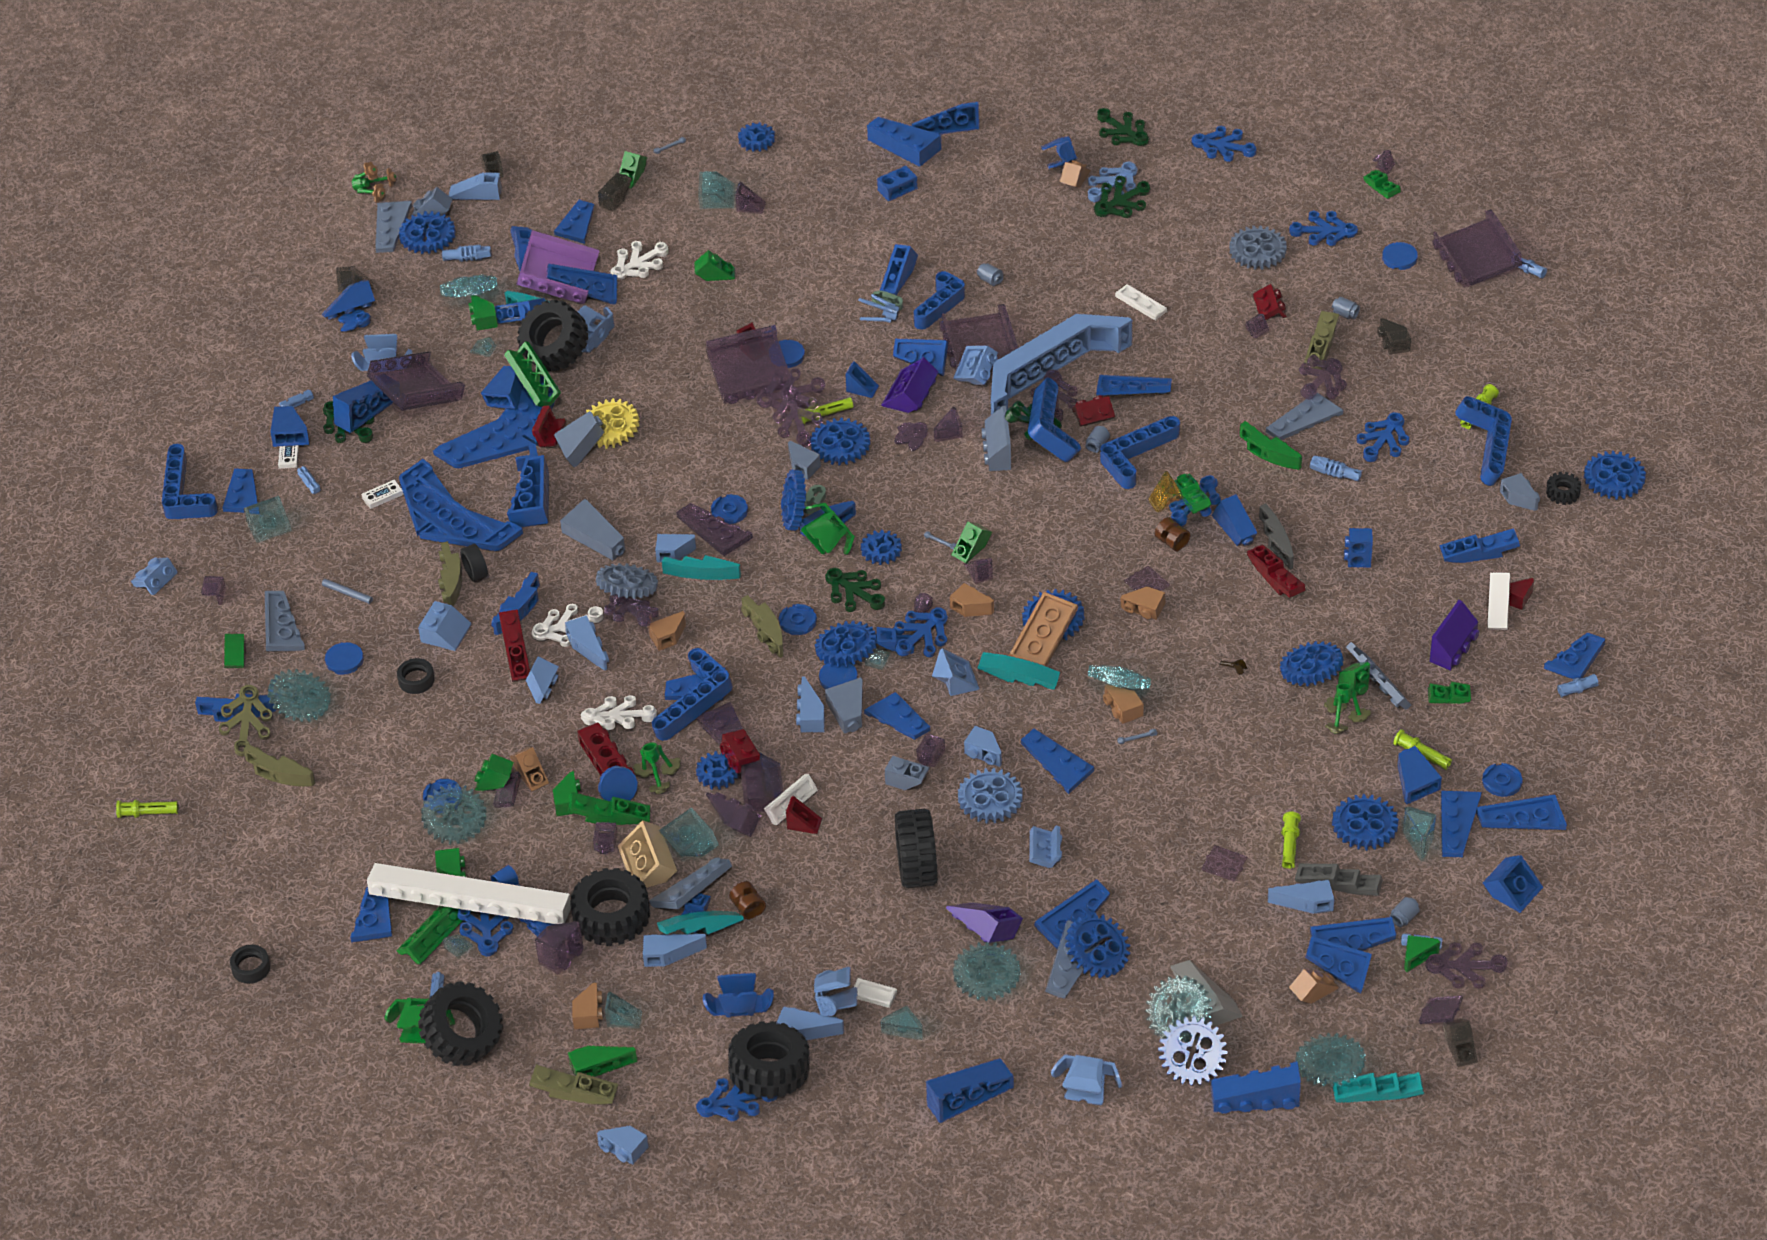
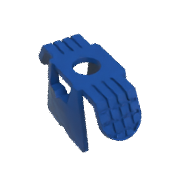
(1064, 149)
(738, 996)

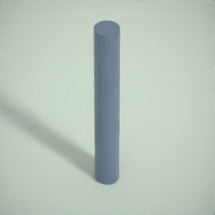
(347, 591)

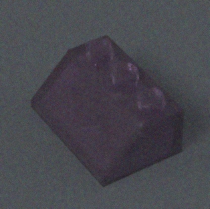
(761, 782)

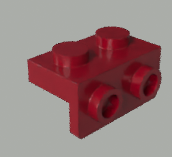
(1269, 302)
(1093, 411)
(546, 427)
(738, 749)

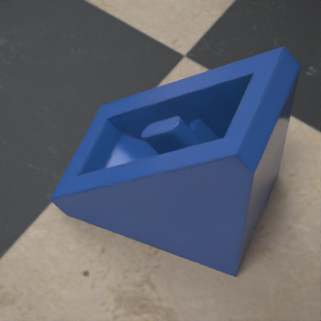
(859, 381)

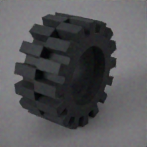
(1563, 495)

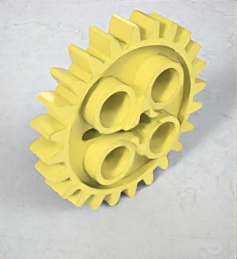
(618, 421)

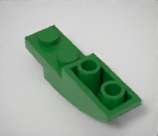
(1272, 450)
(1191, 493)
(613, 811)

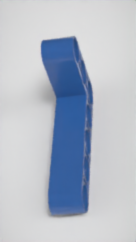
(1041, 423)
(1498, 425)
(1115, 453)
(173, 501)
(714, 687)

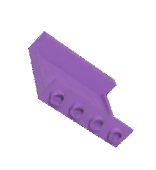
(553, 250)

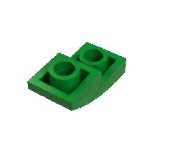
(1380, 183)
(234, 651)
(1453, 693)

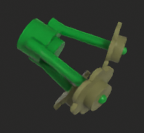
(1338, 704)
(651, 753)

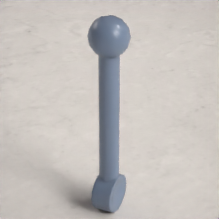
(658, 150)
(928, 535)
(1152, 732)

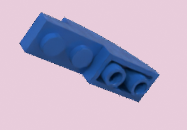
(520, 238)
(1475, 549)
(523, 601)
(213, 706)

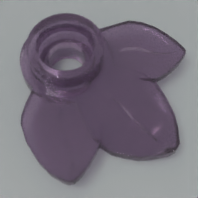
(911, 434)

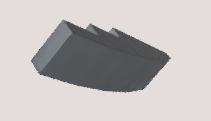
(1278, 538)
(1340, 880)

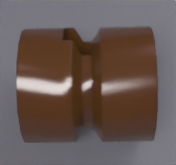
(1172, 534)
(747, 900)

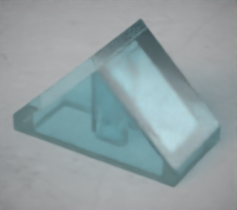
(621, 1013)
(902, 1024)

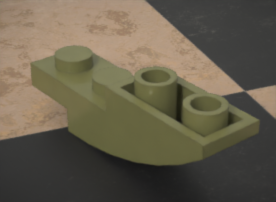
(1323, 336)
(450, 575)
(766, 623)
(281, 771)
(573, 1088)

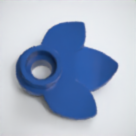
(355, 319)

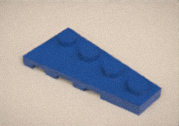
(598, 284)
(1523, 814)

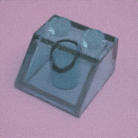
(715, 191)
(689, 835)

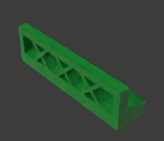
(531, 379)
(430, 933)

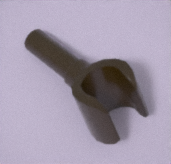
(1239, 665)

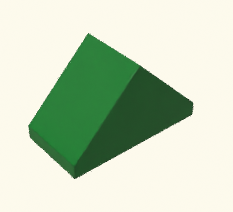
(1419, 950)

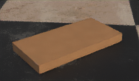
(1044, 629)

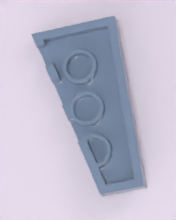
(389, 219)
(1304, 416)
(280, 624)
(1377, 675)
(690, 886)
(1063, 971)

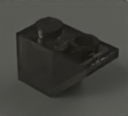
(492, 163)
(614, 192)
(348, 276)
(1394, 337)
(1460, 1041)

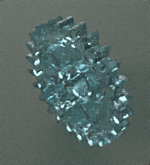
(468, 286)
(1119, 676)
(299, 695)
(439, 805)
(986, 971)
(1161, 1011)
(1330, 1059)

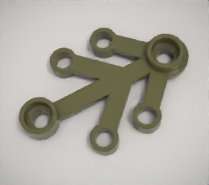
(245, 717)

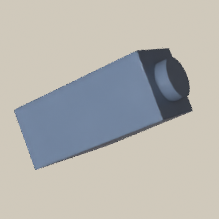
(579, 437)
(847, 704)

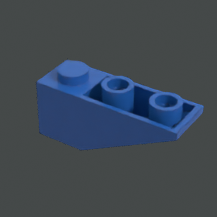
(353, 296)
(515, 311)

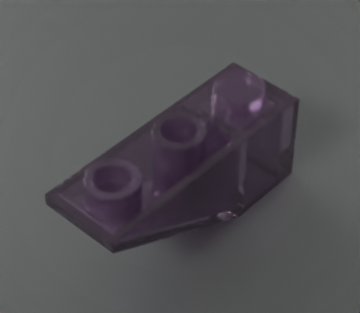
(737, 817)

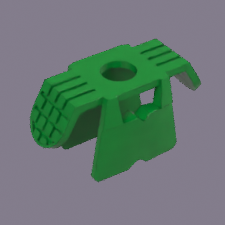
(827, 531)
(409, 1018)

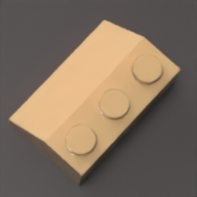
(647, 854)

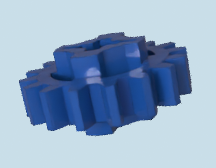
(756, 137)
(881, 547)
(717, 771)

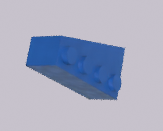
(904, 140)
(358, 405)
(531, 498)
(967, 1088)
(1257, 1090)

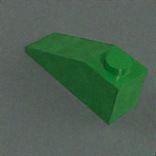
(600, 1059)

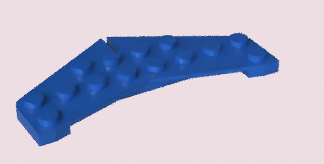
(497, 439)
(443, 519)

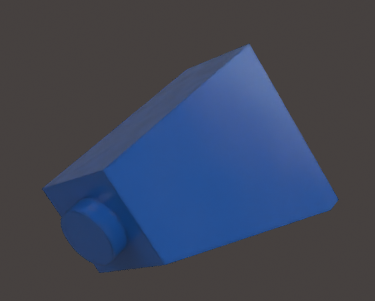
(503, 389)
(288, 428)
(1235, 521)
(1416, 775)

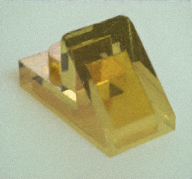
(1163, 492)

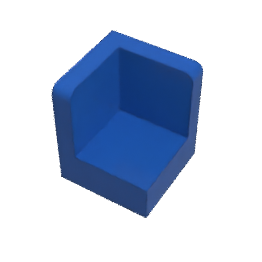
(521, 459)

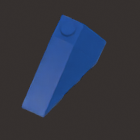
(956, 119)

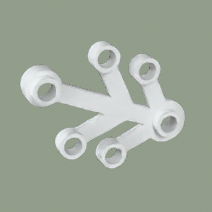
(622, 270)
(545, 631)
(617, 714)

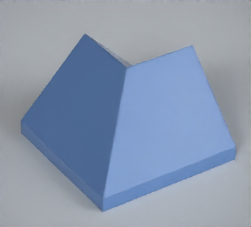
(955, 673)

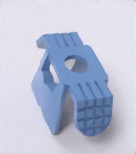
(598, 332)
(379, 347)
(832, 980)
(1085, 1077)

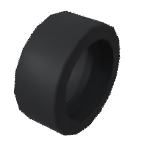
(474, 562)
(419, 686)
(254, 975)

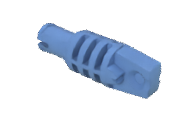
(467, 252)
(1334, 468)

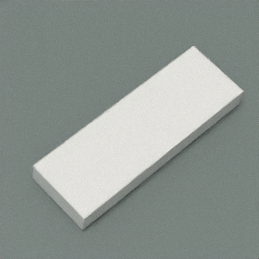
(1141, 302)
(1499, 601)
(801, 789)

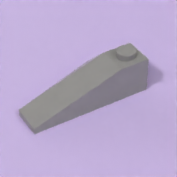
(1223, 1005)

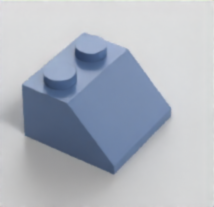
(443, 626)

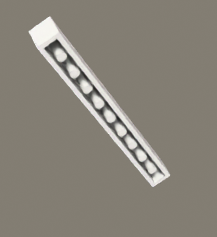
(469, 894)

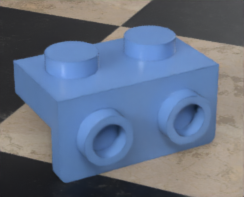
(155, 575)
(1045, 846)

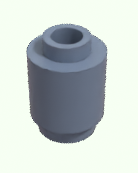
(990, 274)
(1345, 308)
(1097, 438)
(1405, 911)

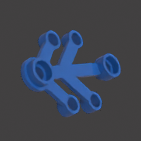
(1222, 144)
(1324, 229)
(1393, 421)
(1207, 484)
(936, 617)
(486, 945)
(713, 1105)

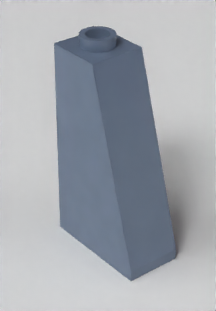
(593, 530)

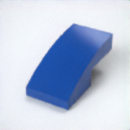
(888, 638)

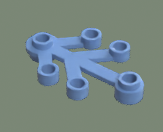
(1127, 170)

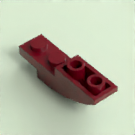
(1273, 571)
(514, 645)

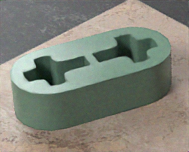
(888, 297)
(811, 498)

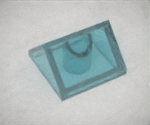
(267, 519)
(1419, 830)

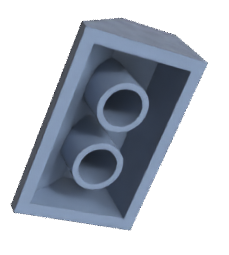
(997, 441)

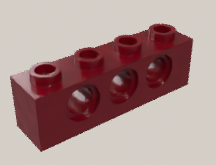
(600, 749)

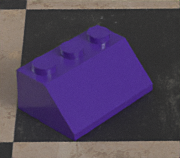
(911, 387)
(1453, 637)

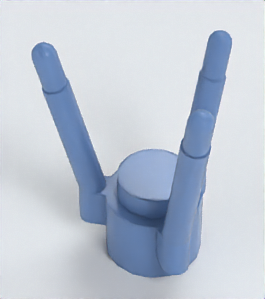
(890, 310)

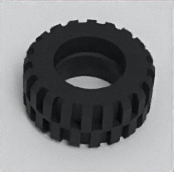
(542, 321)
(916, 848)
(612, 926)
(477, 1007)
(768, 1077)

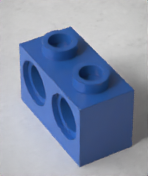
(897, 183)
(1359, 547)

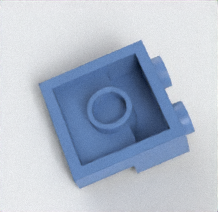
(976, 364)

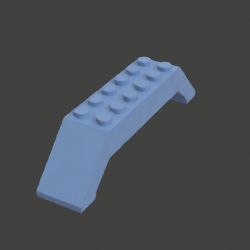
(1054, 350)

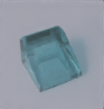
(484, 347)
(877, 659)
(457, 945)

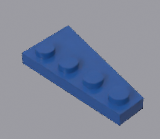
(1132, 385)
(1061, 763)
(1457, 818)
(1084, 901)
(1357, 934)

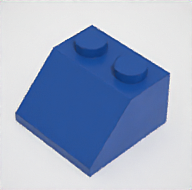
(1513, 883)

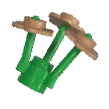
(361, 183)

